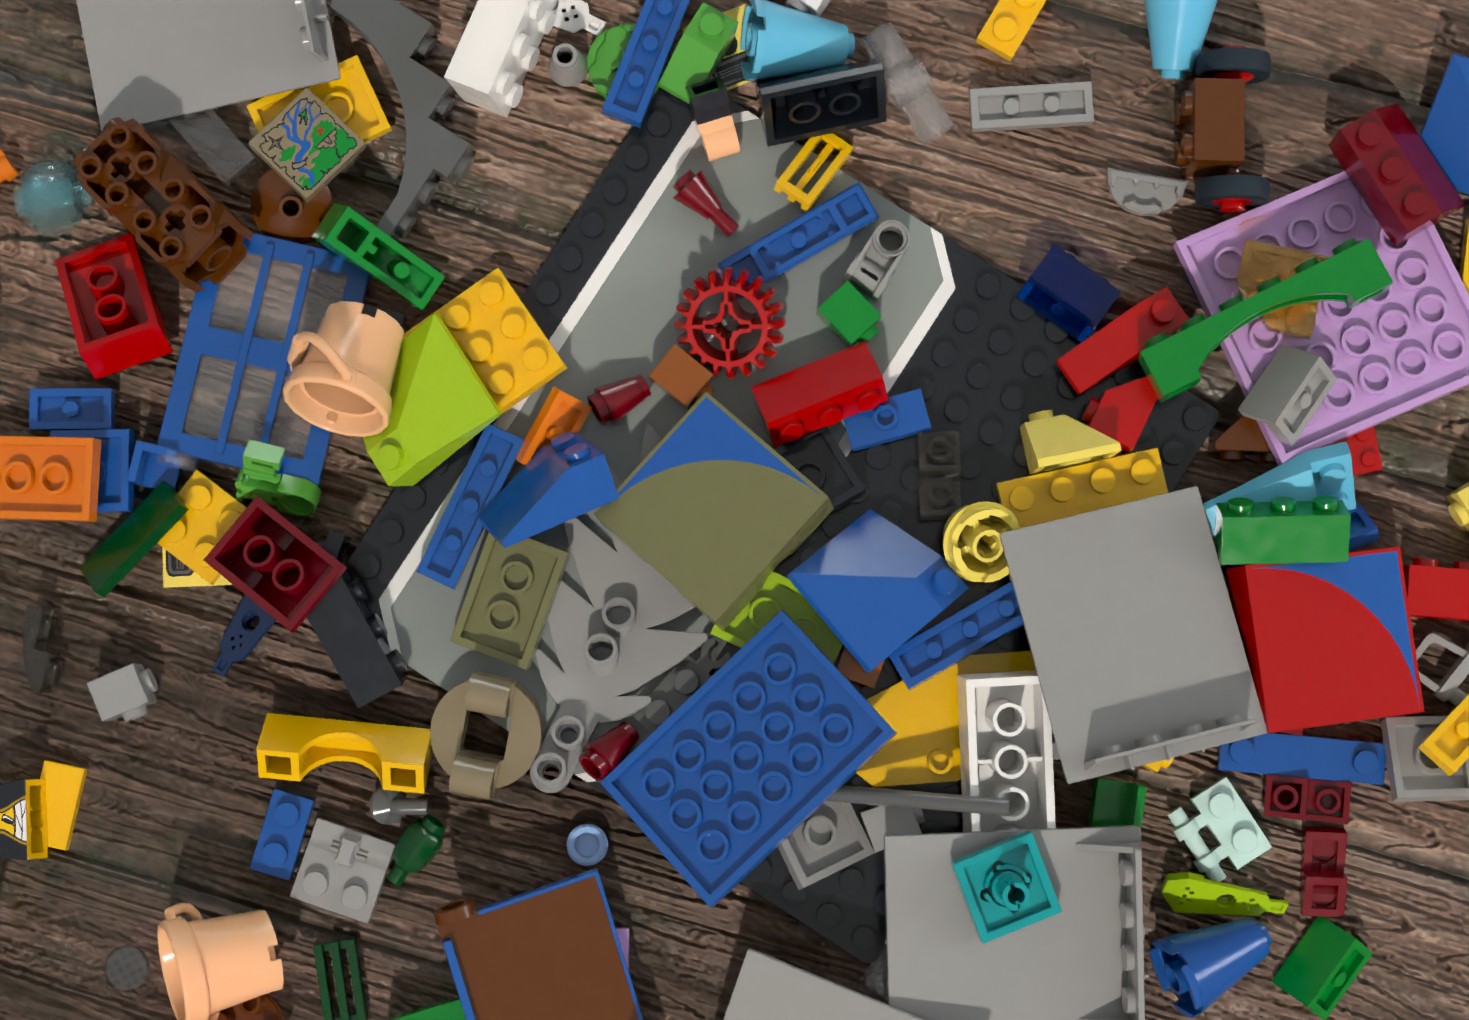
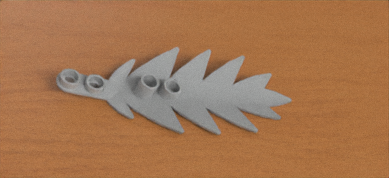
(606, 644)

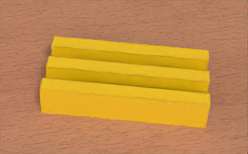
(796, 193)

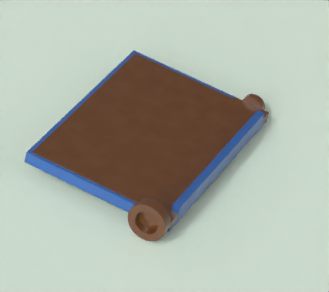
(539, 955)

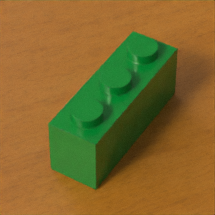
(1282, 531)

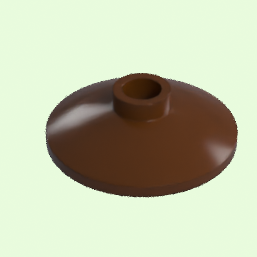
(272, 219)

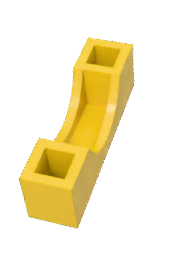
(297, 744)

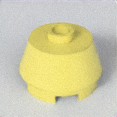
(974, 542)

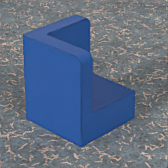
(147, 472)

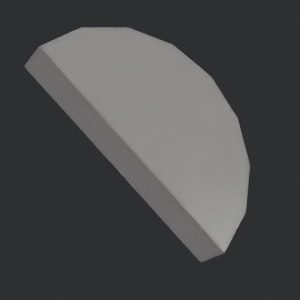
(1142, 192)

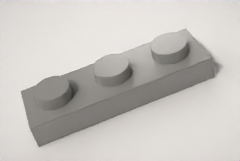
(1031, 106)

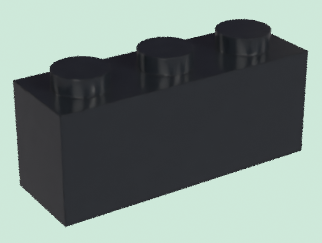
(357, 642)

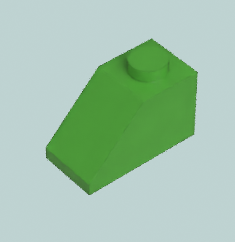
(699, 51)

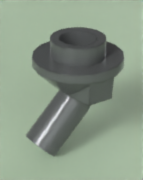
(389, 806)

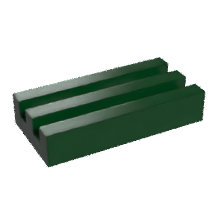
(356, 976)

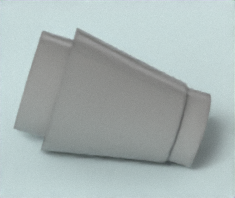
(568, 73)

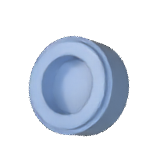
(587, 844)

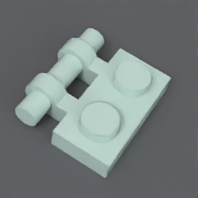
(1230, 824)

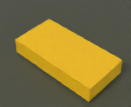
(63, 799)

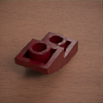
(1307, 799)

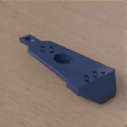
(241, 626)

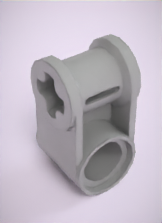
(877, 261)

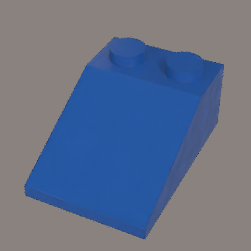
(551, 489)

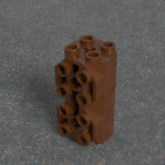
(162, 204)

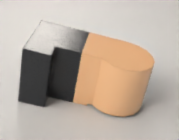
(713, 118)

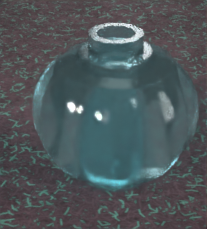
(51, 197)

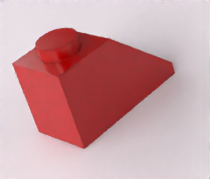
(1122, 411)

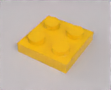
(203, 525)

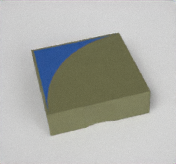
(714, 510)

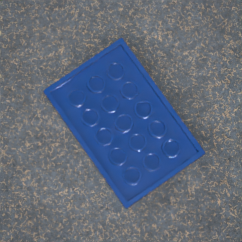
(748, 758)

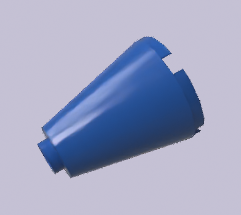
(1208, 961)

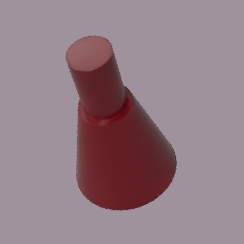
(698, 195)

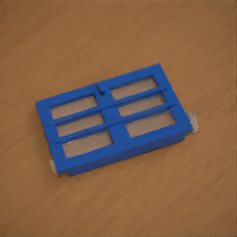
(237, 358)

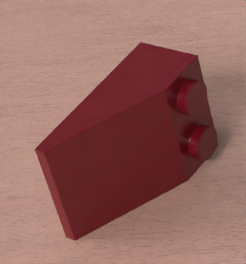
(275, 564)

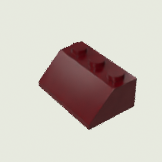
(1395, 173)

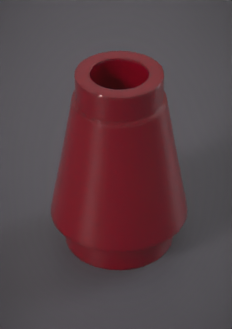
(618, 398)
(608, 751)

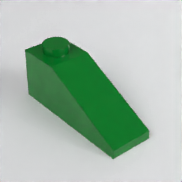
(377, 255)

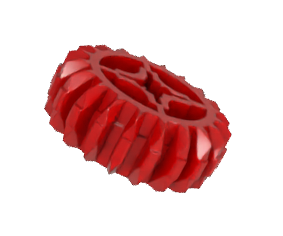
(746, 320)

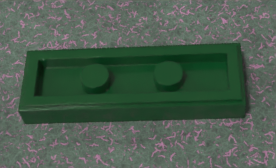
(133, 539)

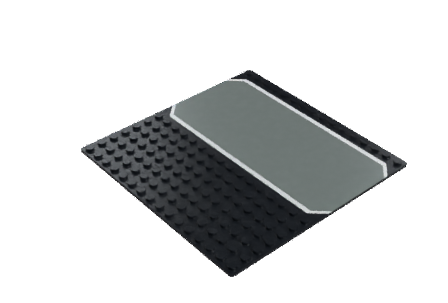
(611, 315)

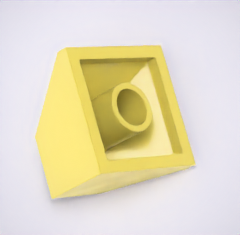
(1062, 442)

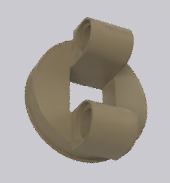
(476, 771)

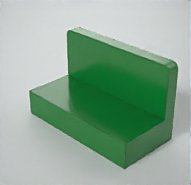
(1116, 803)
(1322, 967)

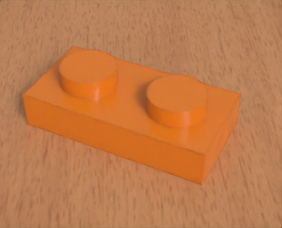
(557, 416)

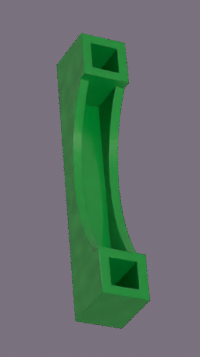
(1347, 277)

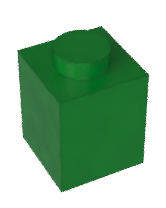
(850, 315)

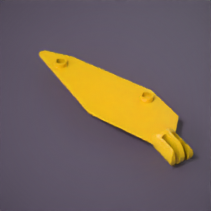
(928, 723)

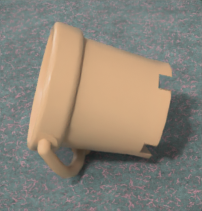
(346, 371)
(216, 960)

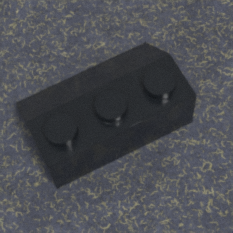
(822, 101)

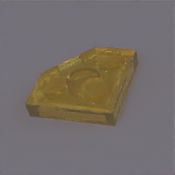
(1264, 261)

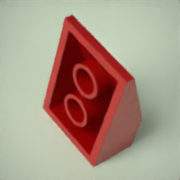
(112, 306)

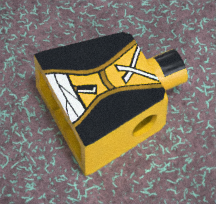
(23, 820)

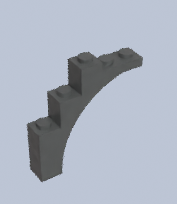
(431, 149)

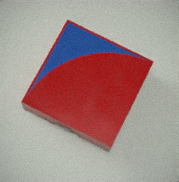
(1328, 639)

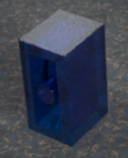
(1068, 293)

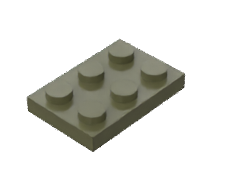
(510, 599)

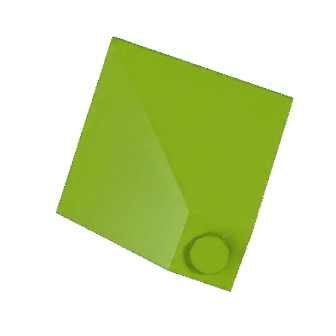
(434, 406)

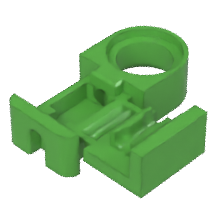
(260, 479)

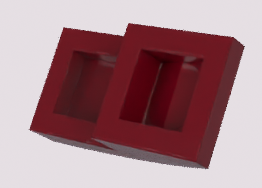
(1322, 871)

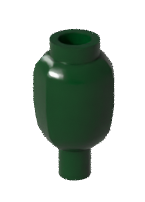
(416, 848)

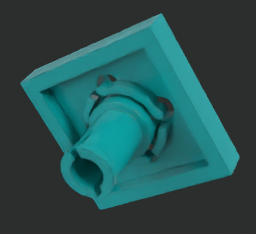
(993, 914)

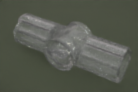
(908, 83)

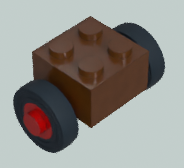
(1214, 128)

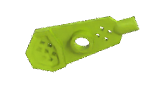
(1194, 894)

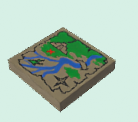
(307, 144)

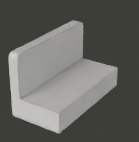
(1289, 392)

